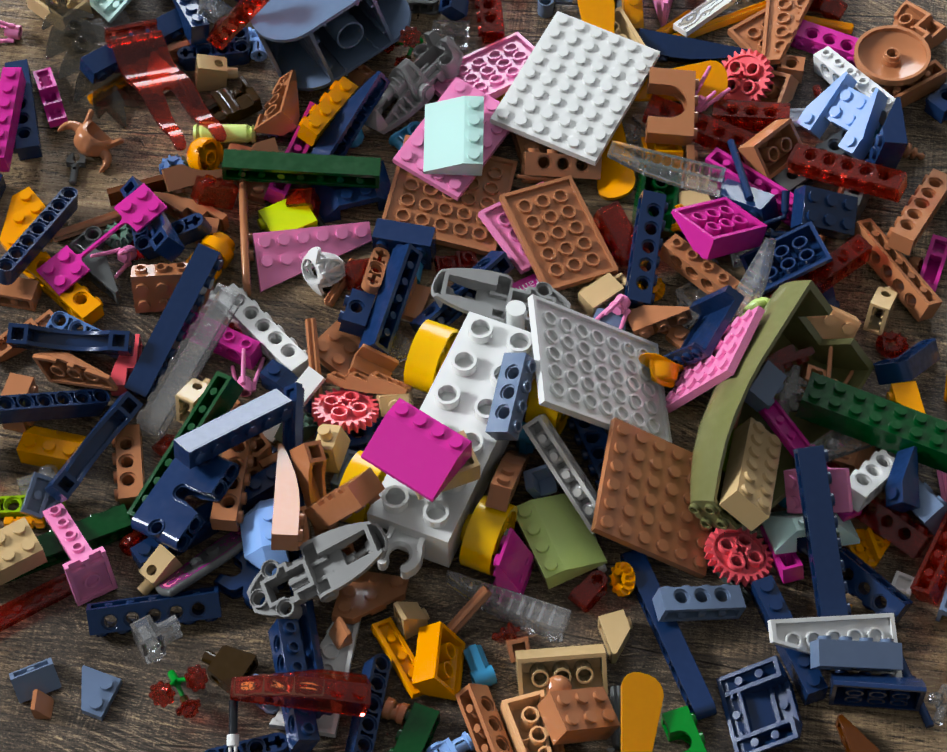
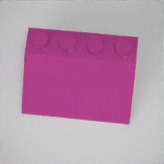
(719, 228)
(417, 450)

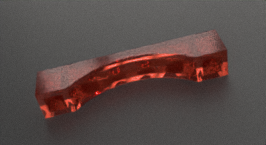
(230, 25)

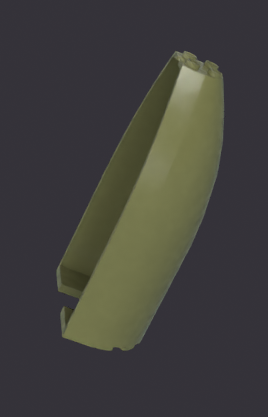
(780, 326)

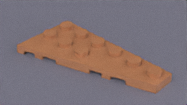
(781, 26)

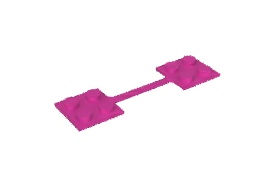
(67, 267)

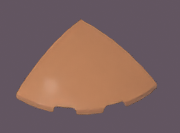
(921, 22)

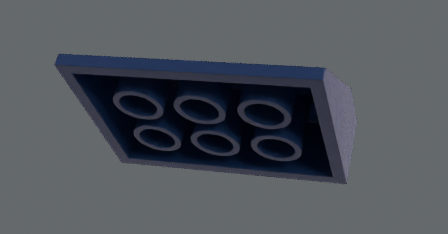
(891, 140)
(794, 255)
(876, 691)

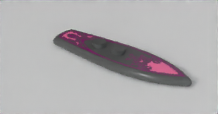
(202, 564)

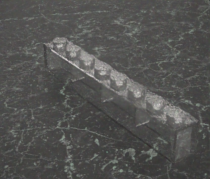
(190, 358)

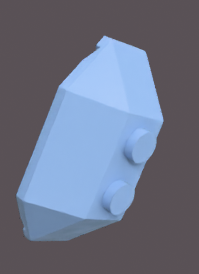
(257, 536)

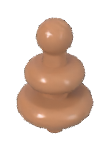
(912, 152)

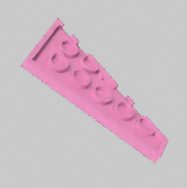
(281, 252)

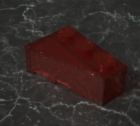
(615, 231)

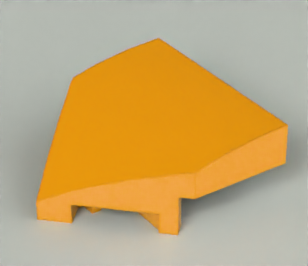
(870, 547)

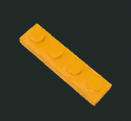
(398, 653)

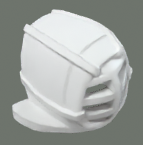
(327, 266)

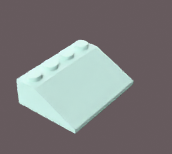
(454, 136)

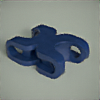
(238, 585)

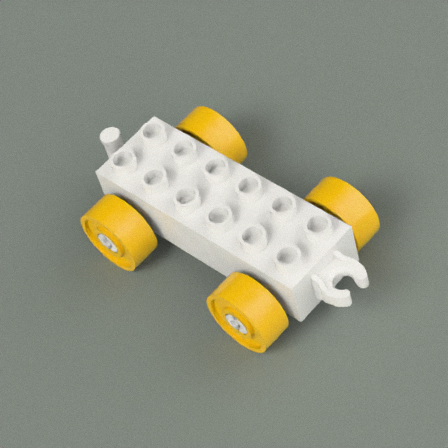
(460, 380)

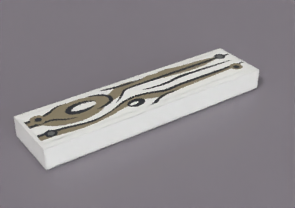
(701, 15)

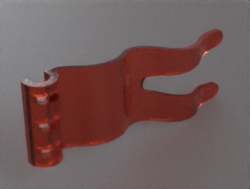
(151, 71)

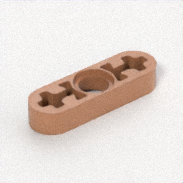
(370, 274)

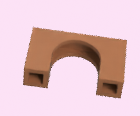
(682, 86)

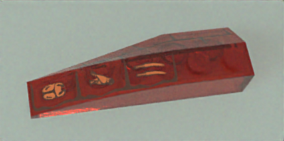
(307, 690)

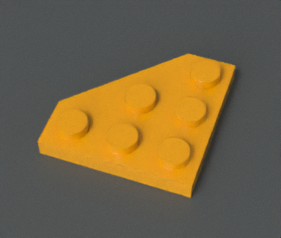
(22, 211)

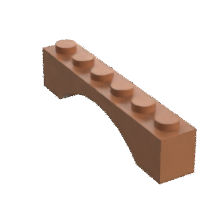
(181, 176)
(310, 468)

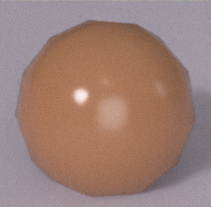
(558, 683)

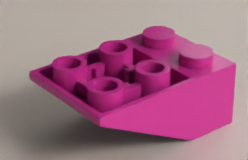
(513, 564)

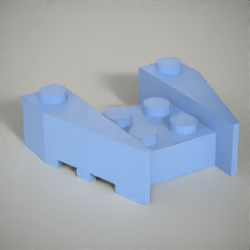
(847, 110)

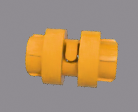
(222, 244)

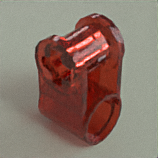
(589, 591)

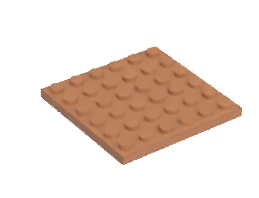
(455, 221)
(647, 499)

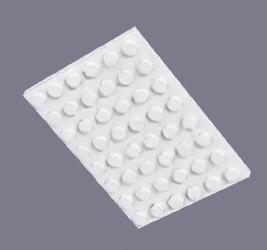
(575, 88)
(594, 370)

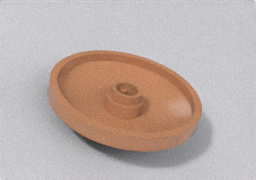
(892, 55)

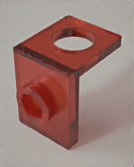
(304, 197)

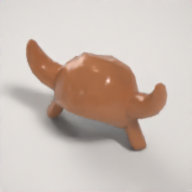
(91, 139)

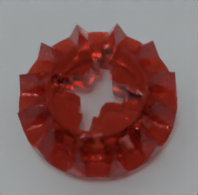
(896, 350)

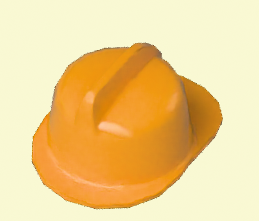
(661, 369)

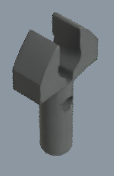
(81, 163)

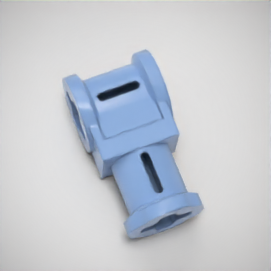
(256, 46)
(459, 744)

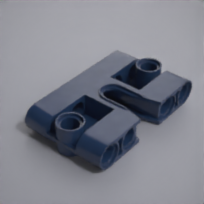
(166, 514)

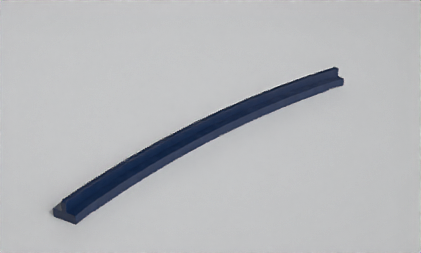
(292, 438)

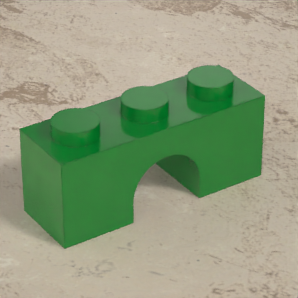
(681, 725)

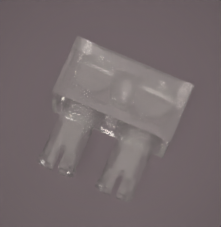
(153, 637)

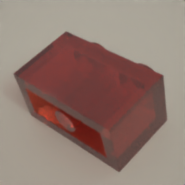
(214, 192)

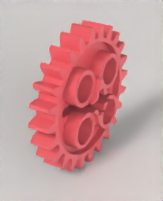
(748, 62)
(346, 409)
(738, 555)

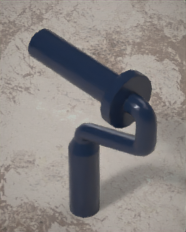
(770, 233)

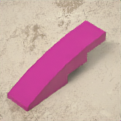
(50, 97)

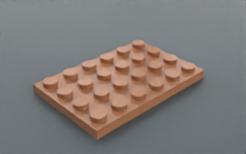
(558, 233)

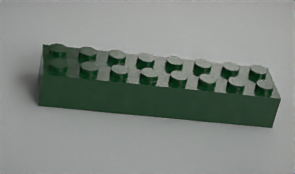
(874, 420)

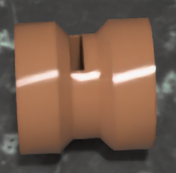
(395, 710)

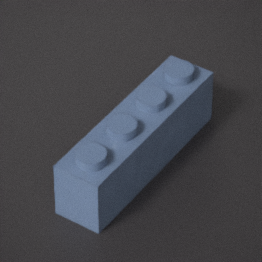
(856, 655)

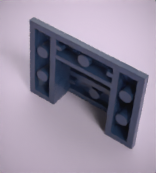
(339, 198)
(760, 706)

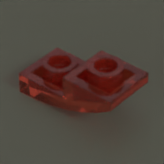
(830, 8)
(461, 259)

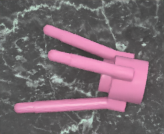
(12, 31)
(703, 102)
(124, 255)
(618, 306)
(245, 381)

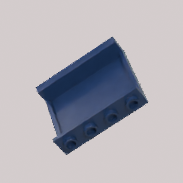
(715, 315)

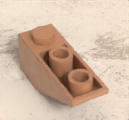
(654, 319)

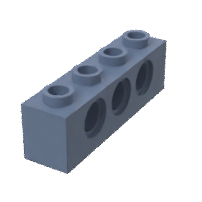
(511, 396)
(698, 603)

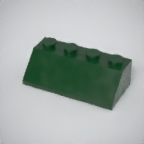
(672, 192)

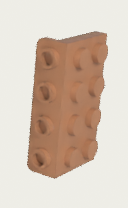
(155, 284)

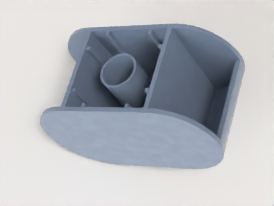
(327, 36)

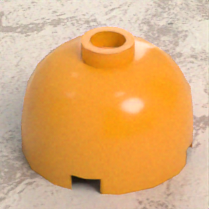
(205, 154)

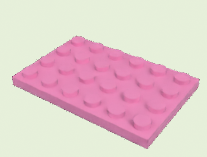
(493, 66)
(411, 154)
(720, 365)

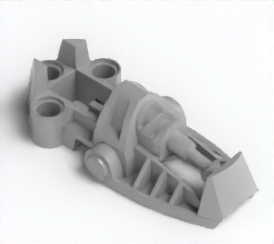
(414, 81)
(492, 292)
(319, 572)

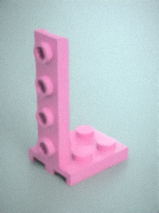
(89, 569)

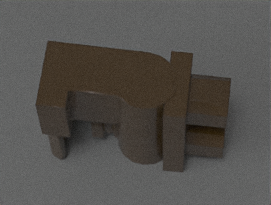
(234, 104)

